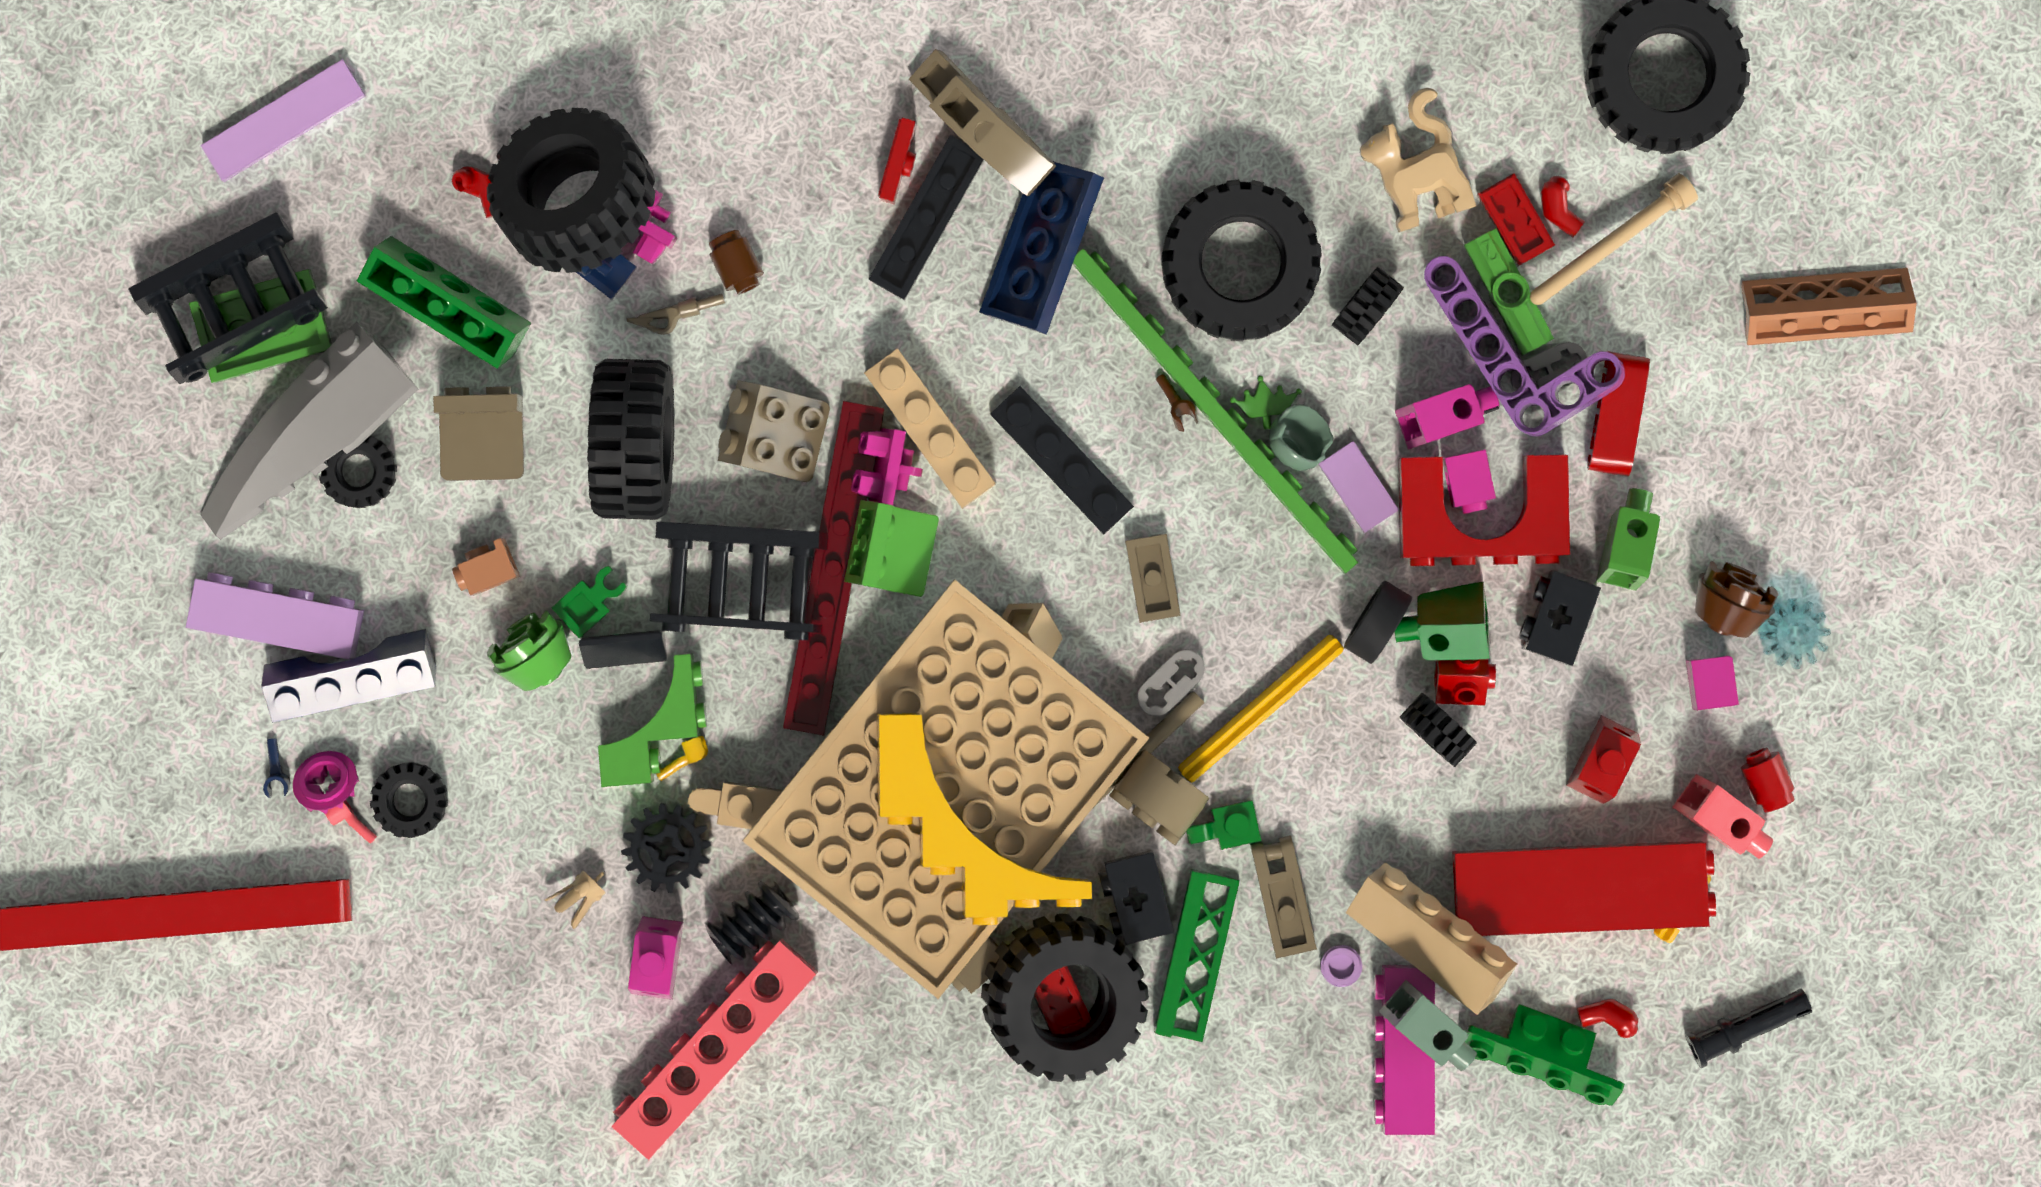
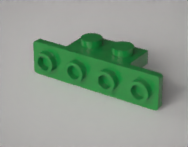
(1548, 1051)

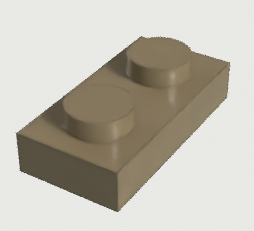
(1152, 578)

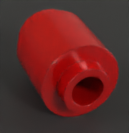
(1768, 779)

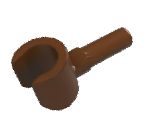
(1179, 406)

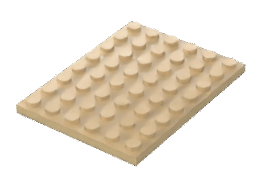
(1012, 751)

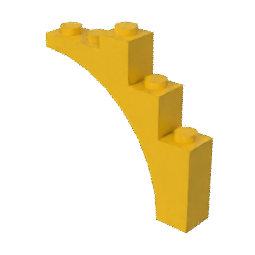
(988, 879)

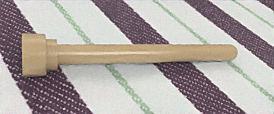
(1676, 195)

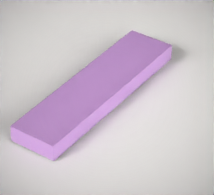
(283, 120)

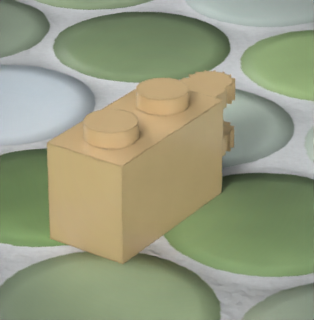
(733, 804)

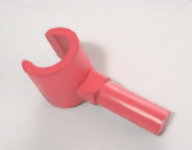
(338, 814)

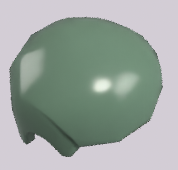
(1300, 437)

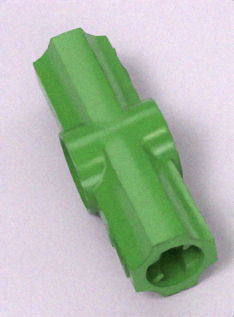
(1496, 266)

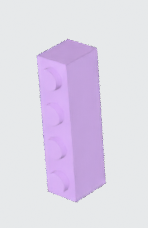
(275, 618)

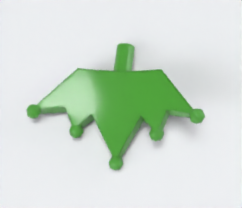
(1265, 402)

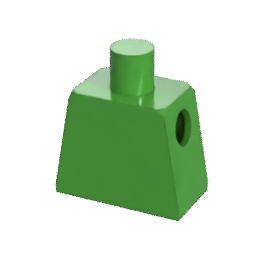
(1625, 558)

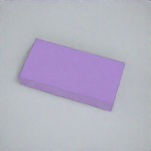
(1358, 487)

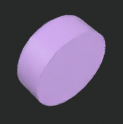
(1341, 965)

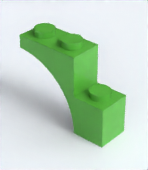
(680, 716)

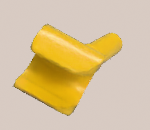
(694, 750)

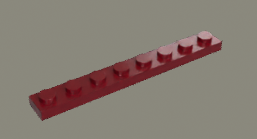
(827, 591)

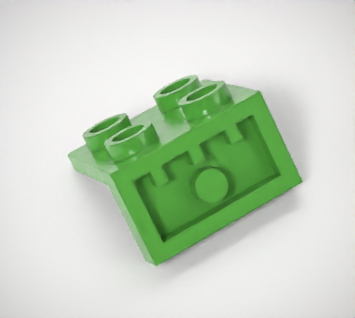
(891, 548)

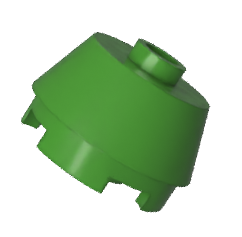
(532, 652)

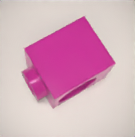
(1469, 481)

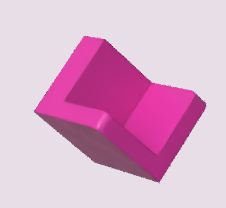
(1712, 683)

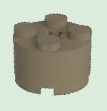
(1159, 797)

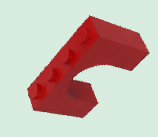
(1538, 532)

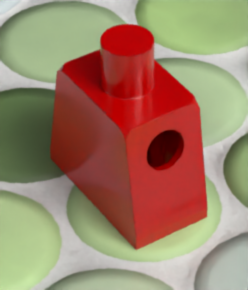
(1605, 760)

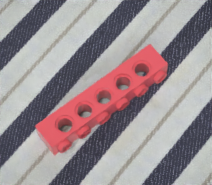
(650, 1133)

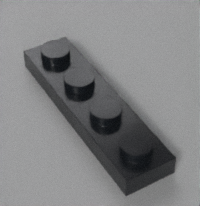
(927, 218)
(1061, 460)

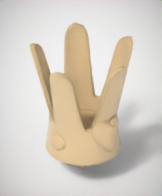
(582, 886)

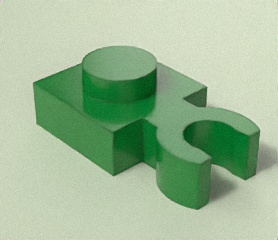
(585, 605)

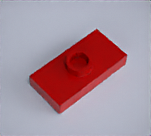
(899, 162)
(1515, 219)
(1061, 1003)

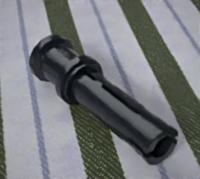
(1731, 1034)

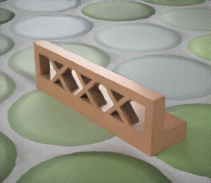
(1830, 313)

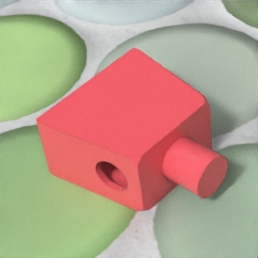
(1723, 817)

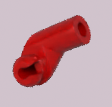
(473, 182)
(1556, 207)
(1612, 1013)

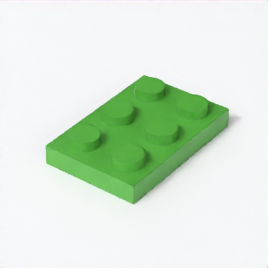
(285, 347)

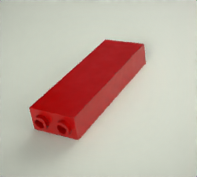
(1584, 888)

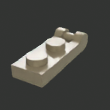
(1283, 898)

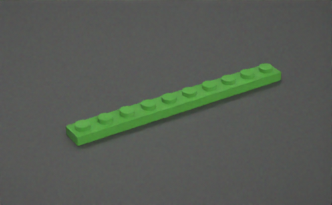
(1204, 396)

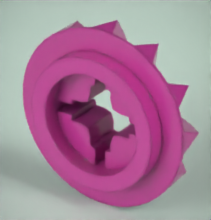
(313, 772)

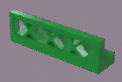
(1181, 953)

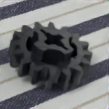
(672, 829)

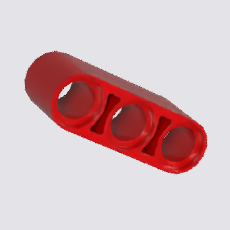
(1619, 417)

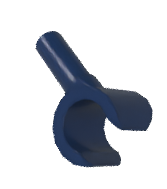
(275, 769)

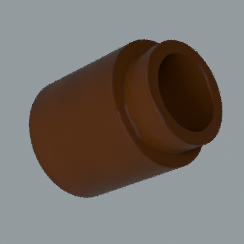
(735, 262)

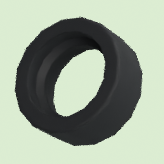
(1378, 622)

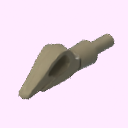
(673, 313)

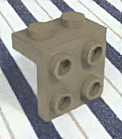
(773, 431)
(480, 434)

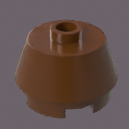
(1733, 600)

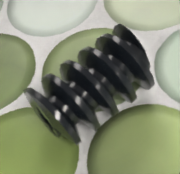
(750, 921)

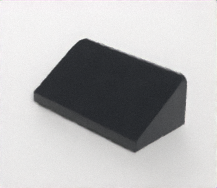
(623, 649)

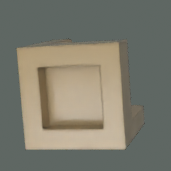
(1035, 624)

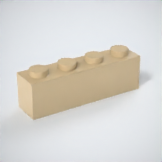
(930, 428)
(1431, 938)

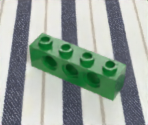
(443, 302)

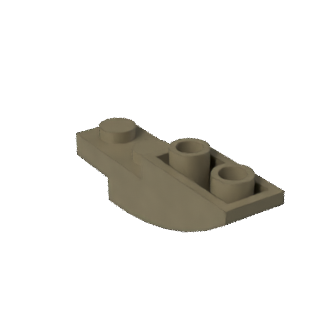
(981, 124)

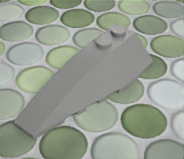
(322, 412)

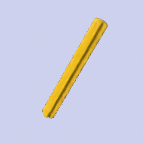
(1260, 708)

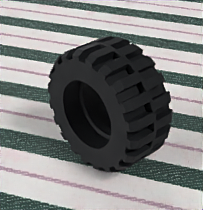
(1627, 113)
(547, 156)
(1241, 203)
(631, 439)
(1035, 956)

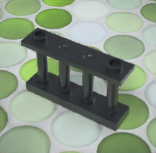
(195, 276)
(720, 542)

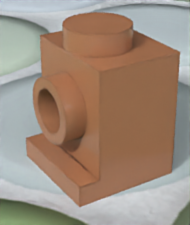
(486, 568)

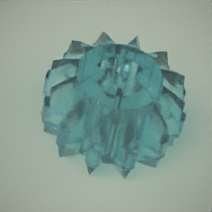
(1808, 636)

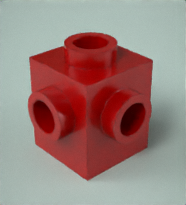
(1463, 681)

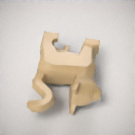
(1425, 172)

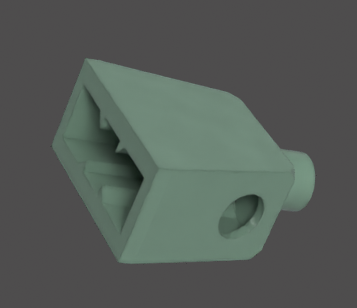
(1421, 1020)

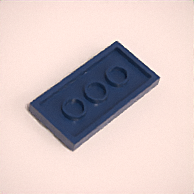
(1041, 248)

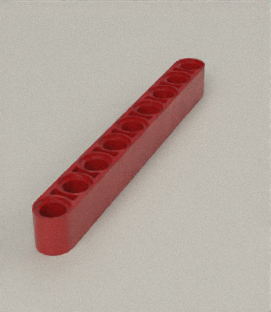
(175, 914)

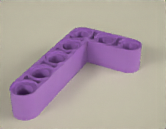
(1507, 358)

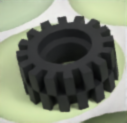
(1367, 306)
(372, 492)
(1438, 729)
(391, 818)

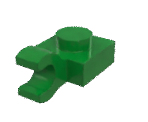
(1231, 825)

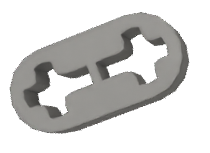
(1544, 360)
(1177, 690)

